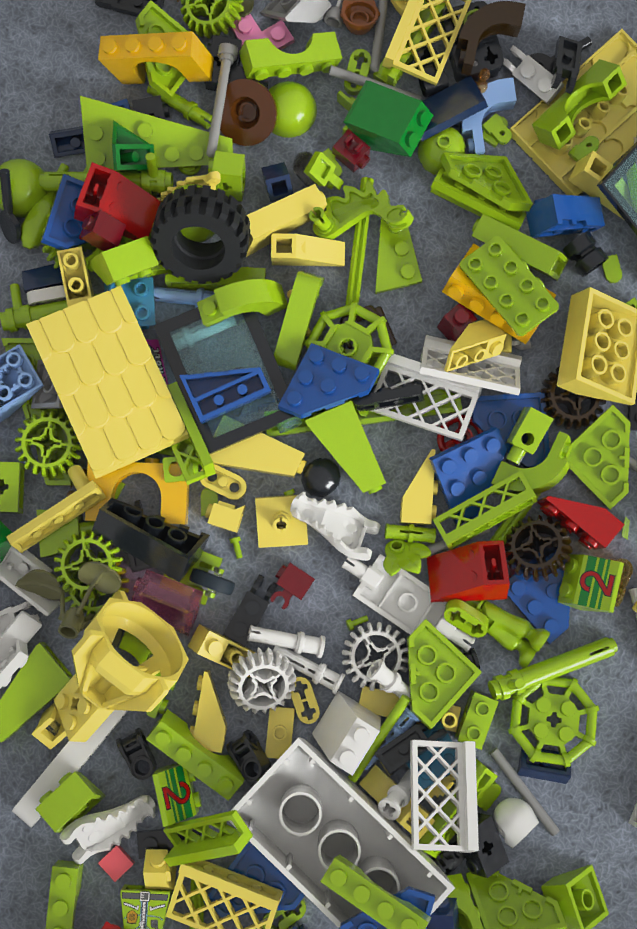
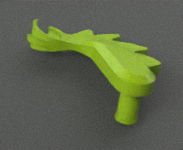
(347, 211)

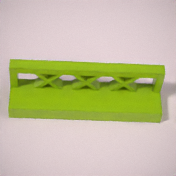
(393, 75)
(472, 201)
(242, 274)
(195, 439)
(492, 516)
(484, 780)
(211, 843)

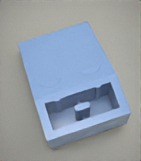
(17, 381)

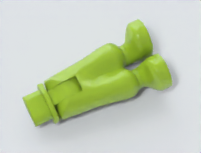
(510, 631)

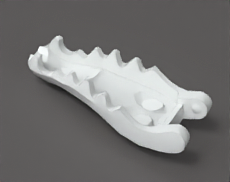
(337, 523)
(104, 829)

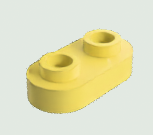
(224, 481)

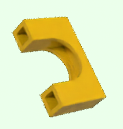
(182, 50)
(466, 293)
(173, 494)

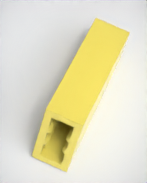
(283, 216)
(262, 455)

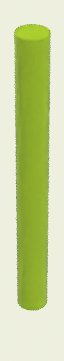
(384, 731)

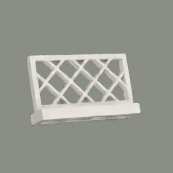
(410, 369)
(494, 370)
(465, 796)

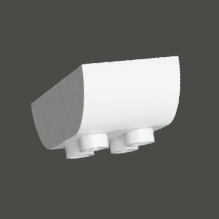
(311, 813)

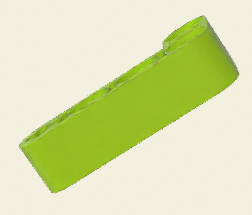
(297, 319)

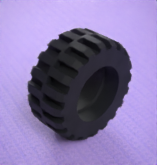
(203, 209)

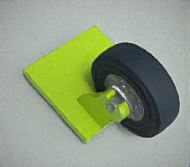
(207, 577)

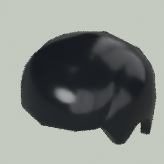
(321, 477)

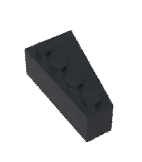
(149, 538)

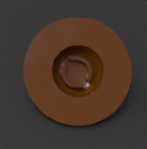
(248, 112)

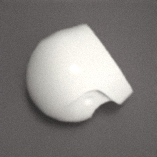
(514, 820)

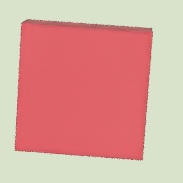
(116, 863)

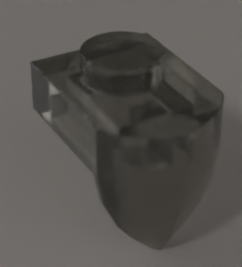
(299, 165)

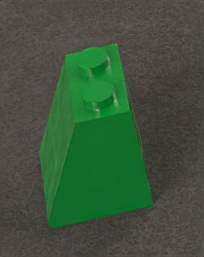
(388, 119)

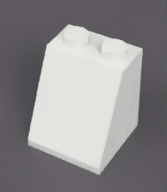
(346, 732)

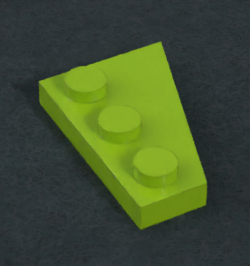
(396, 260)

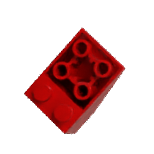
(118, 197)
(590, 523)
(469, 573)

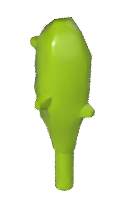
(37, 217)

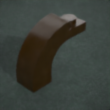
(489, 20)

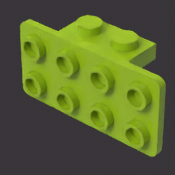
(509, 285)

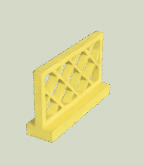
(406, 27)
(226, 882)

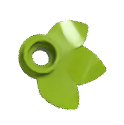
(404, 556)

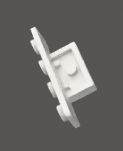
(15, 567)
(14, 645)

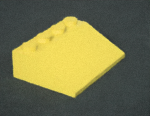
(600, 348)

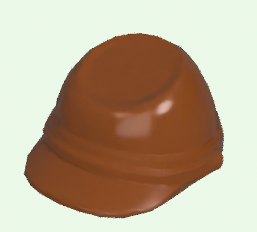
(359, 15)

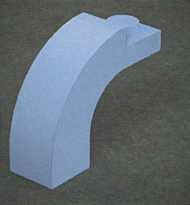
(499, 97)

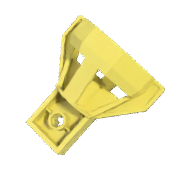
(106, 679)

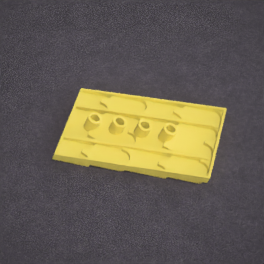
(610, 121)
(108, 381)

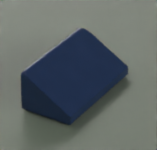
(67, 142)
(41, 278)
(542, 770)

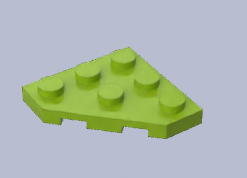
(160, 76)
(489, 177)
(603, 455)
(436, 673)
(512, 904)

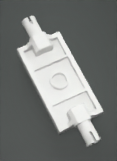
(402, 600)

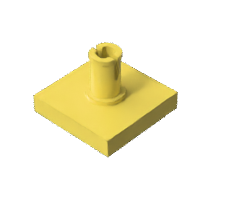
(276, 524)

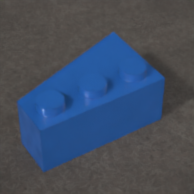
(564, 215)
(224, 391)

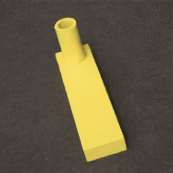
(84, 498)
(383, 703)

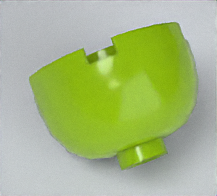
(432, 148)

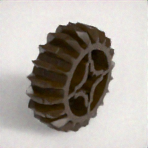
(573, 407)
(560, 542)

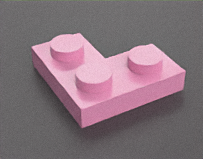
(277, 33)

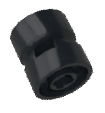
(585, 253)

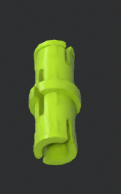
(410, 533)

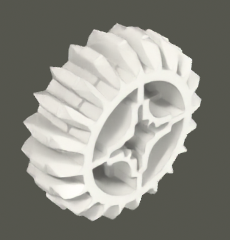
(395, 645)
(263, 671)

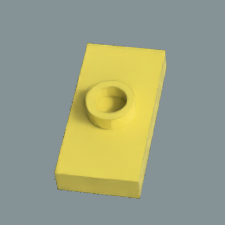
(279, 731)

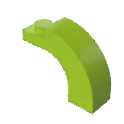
(242, 297)
(545, 474)

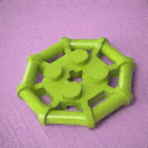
(352, 331)
(563, 731)

